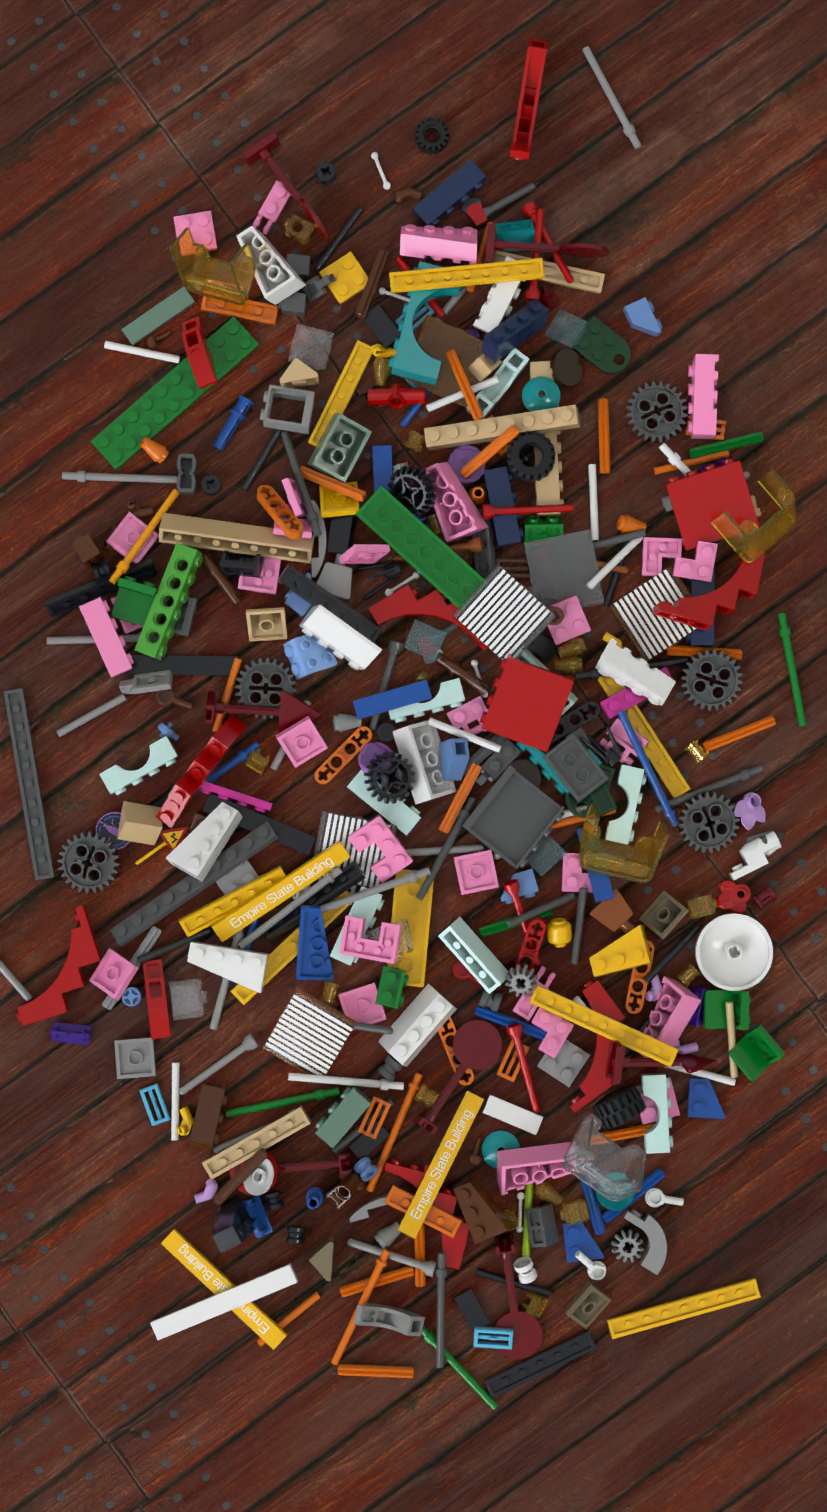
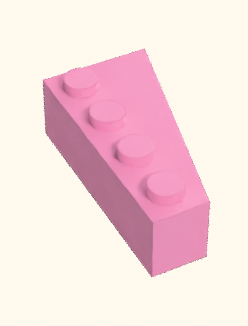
(439, 243)
(703, 396)
(453, 505)
(106, 638)
(672, 1012)
(530, 1165)

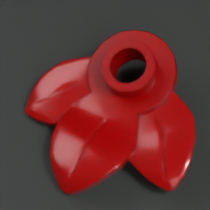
(730, 899)

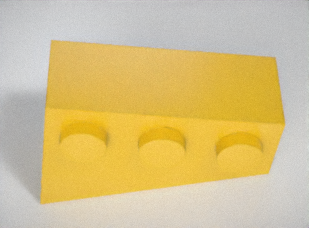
(622, 954)

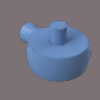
(167, 730)

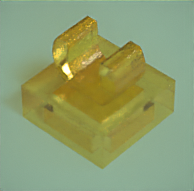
(257, 762)
(536, 1305)

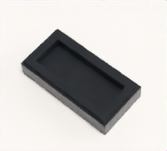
(365, 1145)
(471, 1309)

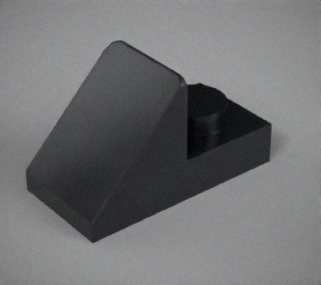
(543, 648)

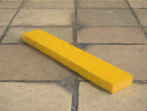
(343, 389)
(224, 905)

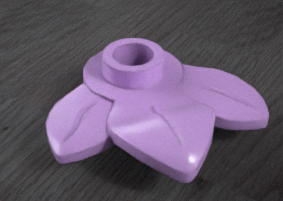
(750, 810)

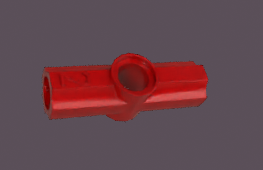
(397, 396)

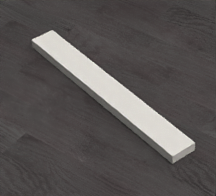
(224, 1301)

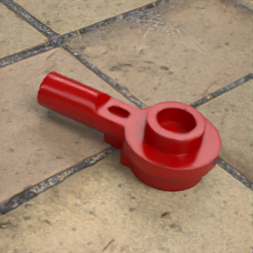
(462, 972)

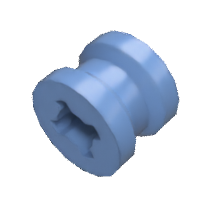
(128, 996)
(365, 1169)

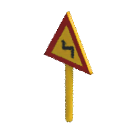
(171, 838)

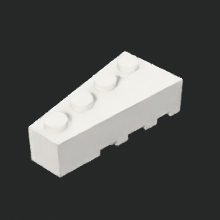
(272, 271)
(497, 304)
(634, 673)
(204, 844)
(234, 964)

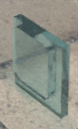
(566, 329)
(424, 640)
(546, 855)

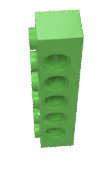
(166, 591)

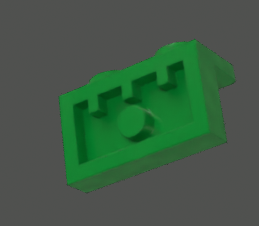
(542, 528)
(391, 987)

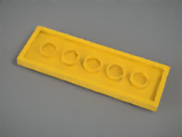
(418, 915)

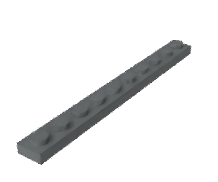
(29, 784)
(190, 886)

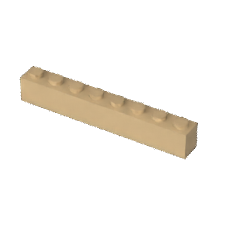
(491, 428)
(549, 487)
(233, 538)

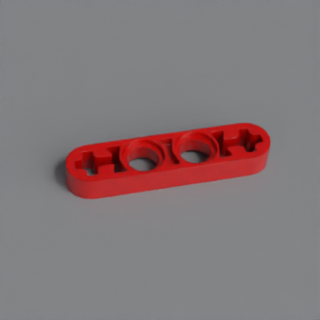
(531, 952)

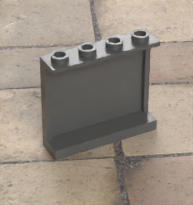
(513, 818)

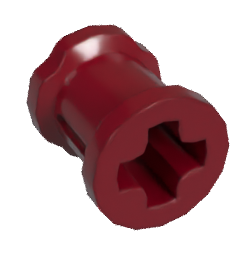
(764, 897)

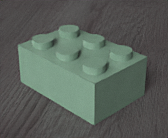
(339, 447)
(342, 1116)

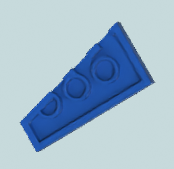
(312, 951)

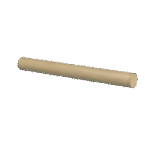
(731, 1036)

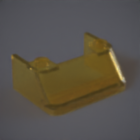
(211, 276)
(749, 539)
(617, 859)

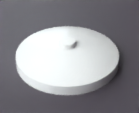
(734, 952)

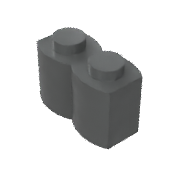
(186, 479)

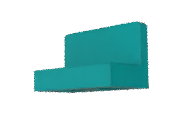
(516, 232)

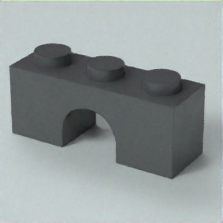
(296, 303)

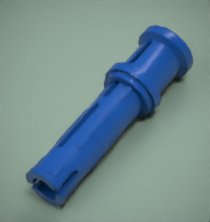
(237, 415)
(312, 1195)

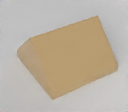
(299, 375)
(266, 624)
(139, 823)

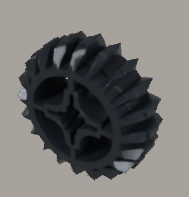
(413, 478)
(385, 783)

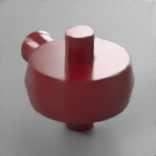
(548, 298)

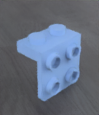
(308, 656)

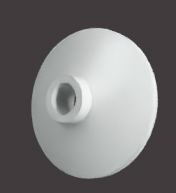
(260, 1179)

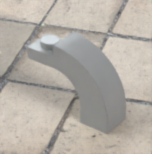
(657, 1246)
(390, 1318)

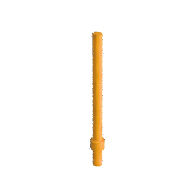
(123, 566)

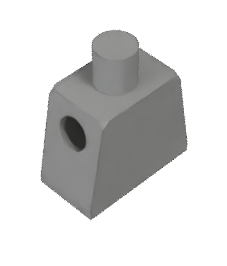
(336, 579)

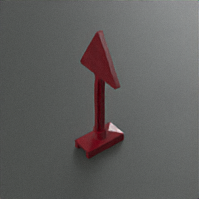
(289, 712)
(618, 1060)

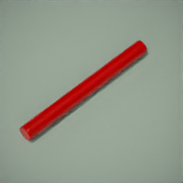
(433, 304)

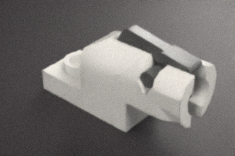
(754, 853)

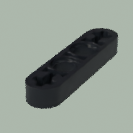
(568, 727)

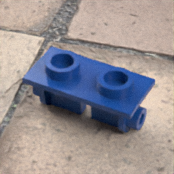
(256, 1210)

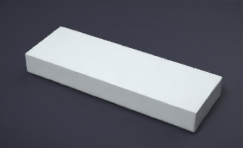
(512, 1114)

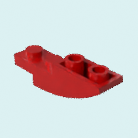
(198, 353)
(156, 999)

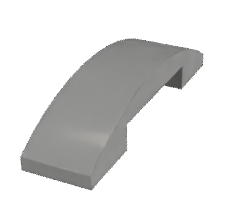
(317, 563)
(362, 1212)

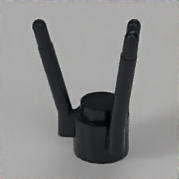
(390, 570)
(609, 756)

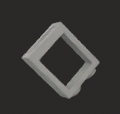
(288, 393)

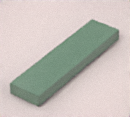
(158, 316)

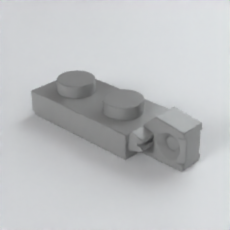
(147, 682)

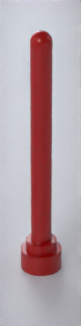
(530, 210)
(533, 292)
(490, 511)
(512, 888)
(514, 1031)

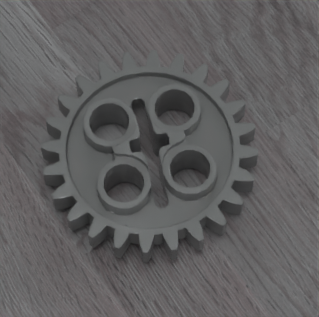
(664, 428)
(717, 663)
(266, 670)
(692, 828)
(73, 856)

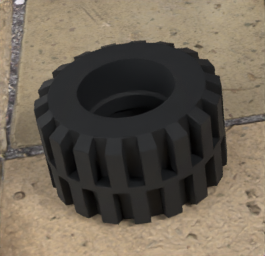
(535, 440)
(619, 1107)

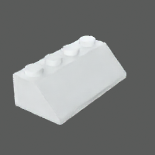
(339, 637)
(421, 747)
(417, 1025)

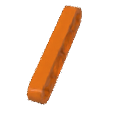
(285, 525)
(340, 752)
(636, 976)
(449, 1050)

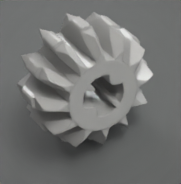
(522, 973)
(621, 1243)

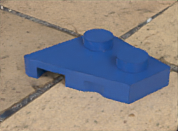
(703, 1100)
(578, 1238)

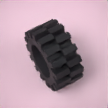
(435, 146)

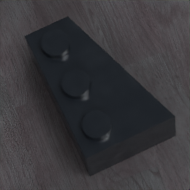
(232, 1224)

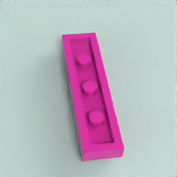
(623, 700)
(242, 799)

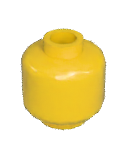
(559, 932)

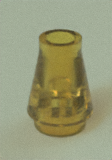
(381, 371)
(572, 648)
(570, 664)
(548, 1193)

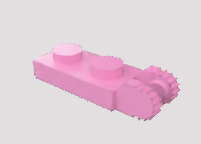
(272, 206)
(523, 1006)

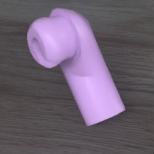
(656, 987)
(686, 1049)
(208, 1193)

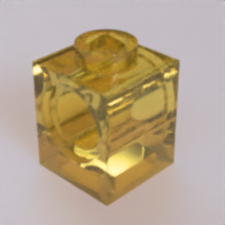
(302, 236)
(702, 906)
(574, 1211)

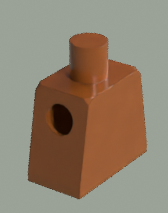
(614, 913)

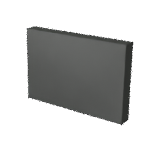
(575, 767)

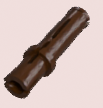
(223, 582)
(461, 673)

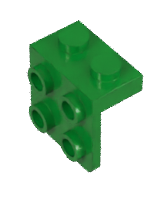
(133, 600)
(716, 1009)
(755, 1052)

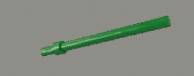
(785, 633)
(319, 1094)
(430, 1338)

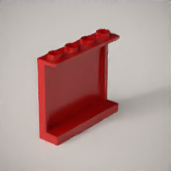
(705, 496)
(526, 703)

